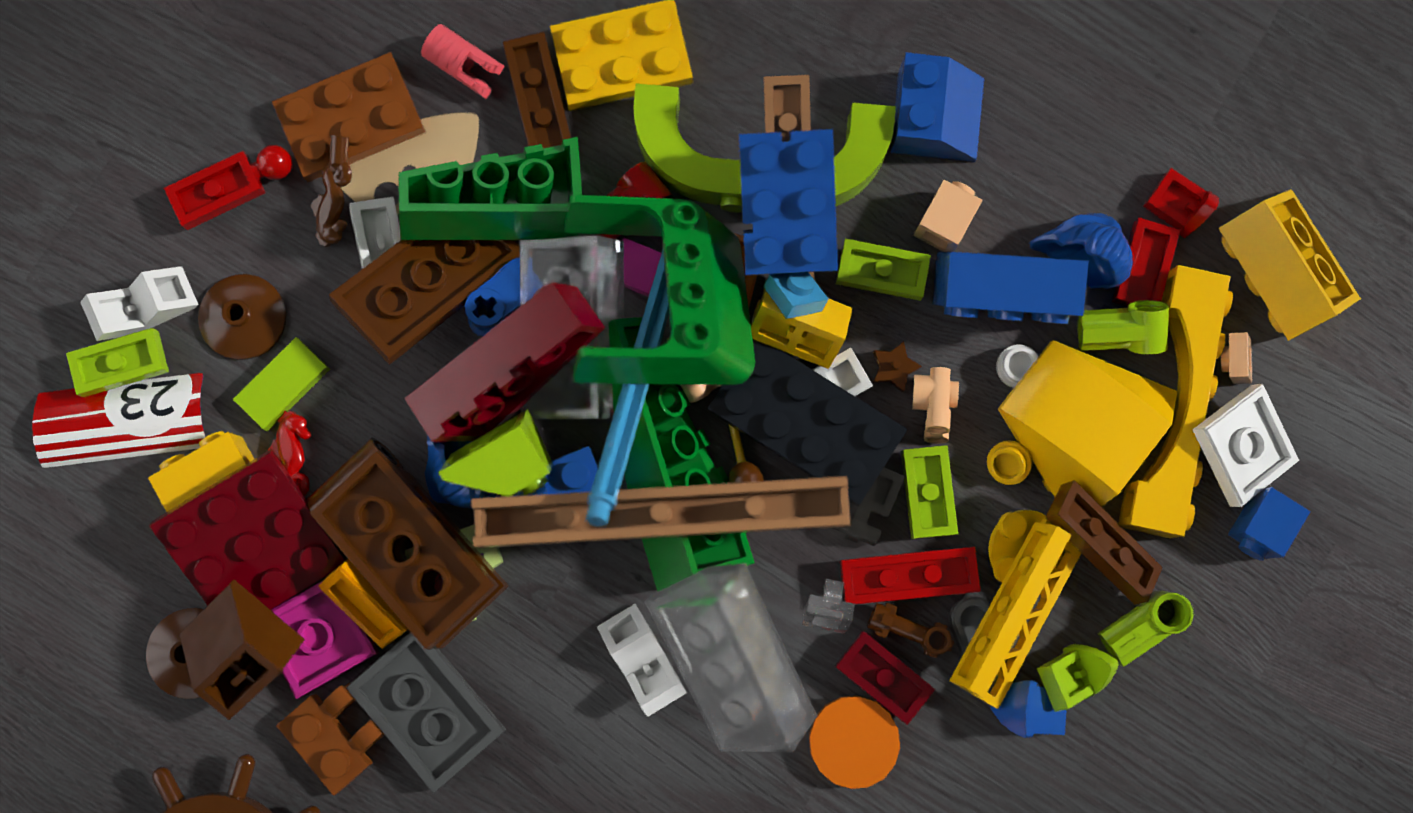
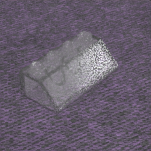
(597, 270)
(733, 660)

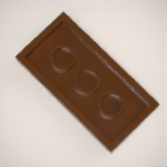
(417, 289)

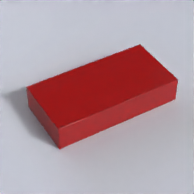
(1152, 253)

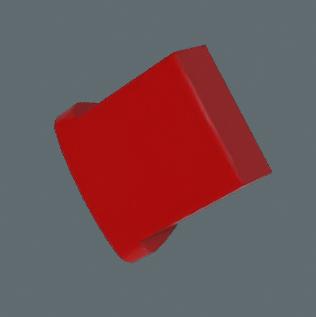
(1181, 202)

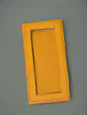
(362, 604)

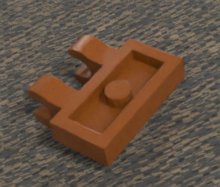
(326, 743)

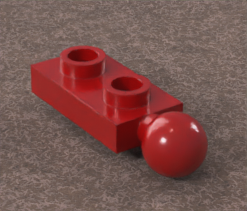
(226, 185)

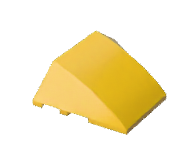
(1087, 420)

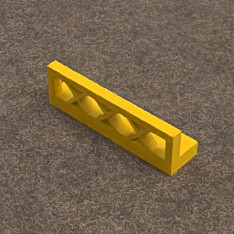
(1011, 609)

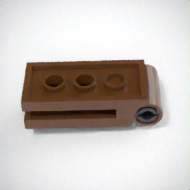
(372, 516)

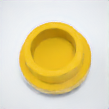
(1009, 462)

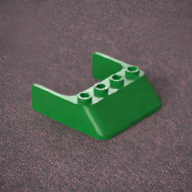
(704, 290)

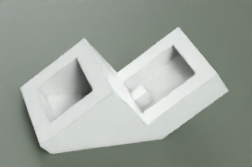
(145, 304)
(641, 660)

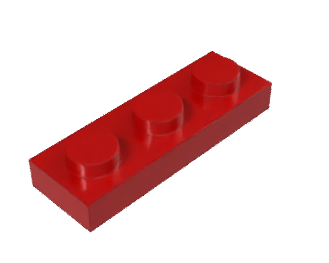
(910, 575)

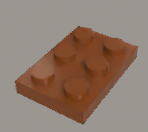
(360, 103)

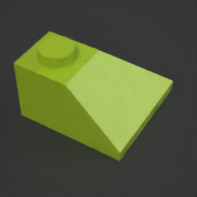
(502, 459)

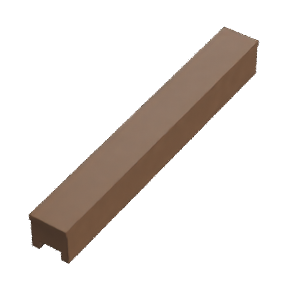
(664, 512)

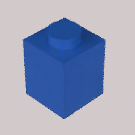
(1268, 524)

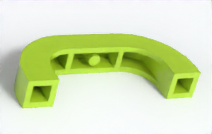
(719, 179)

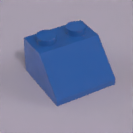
(937, 108)

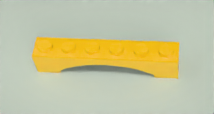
(1163, 496)

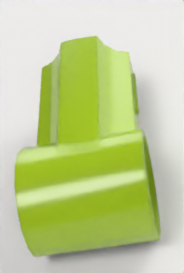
(1138, 328)
(1142, 628)

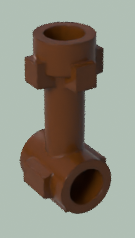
(933, 639)

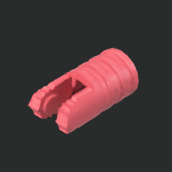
(457, 58)

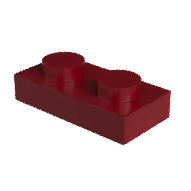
(884, 677)

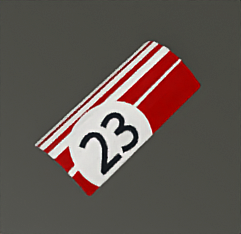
(119, 422)

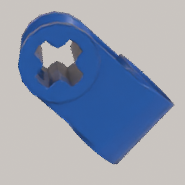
(497, 294)

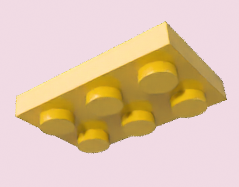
(615, 50)

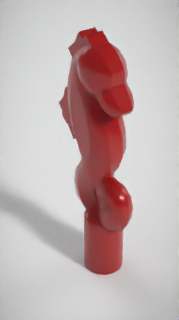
(289, 448)

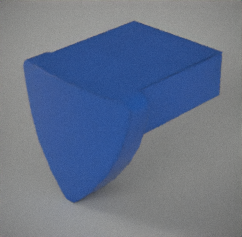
(1029, 711)

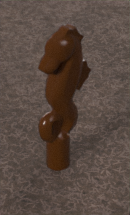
(330, 205)

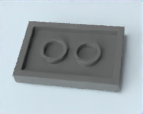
(426, 710)

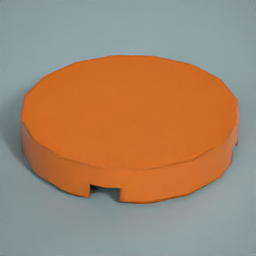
(854, 742)

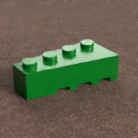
(492, 198)

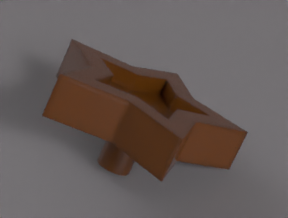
(894, 366)

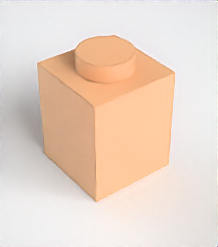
(948, 216)

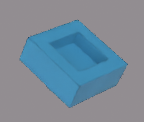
(795, 293)

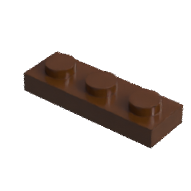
(536, 90)
(1104, 542)

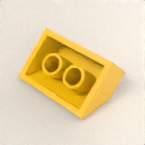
(1288, 264)

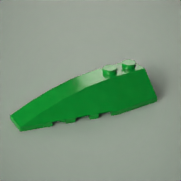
(673, 454)

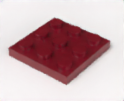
(251, 532)

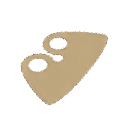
(446, 140)

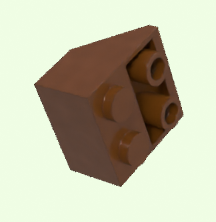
(236, 649)

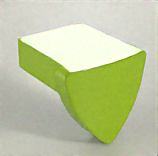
(1076, 675)

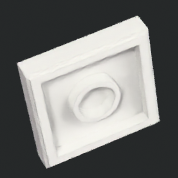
(1245, 445)

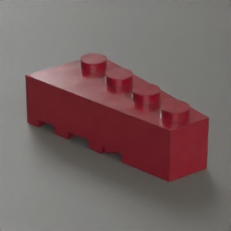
(505, 365)

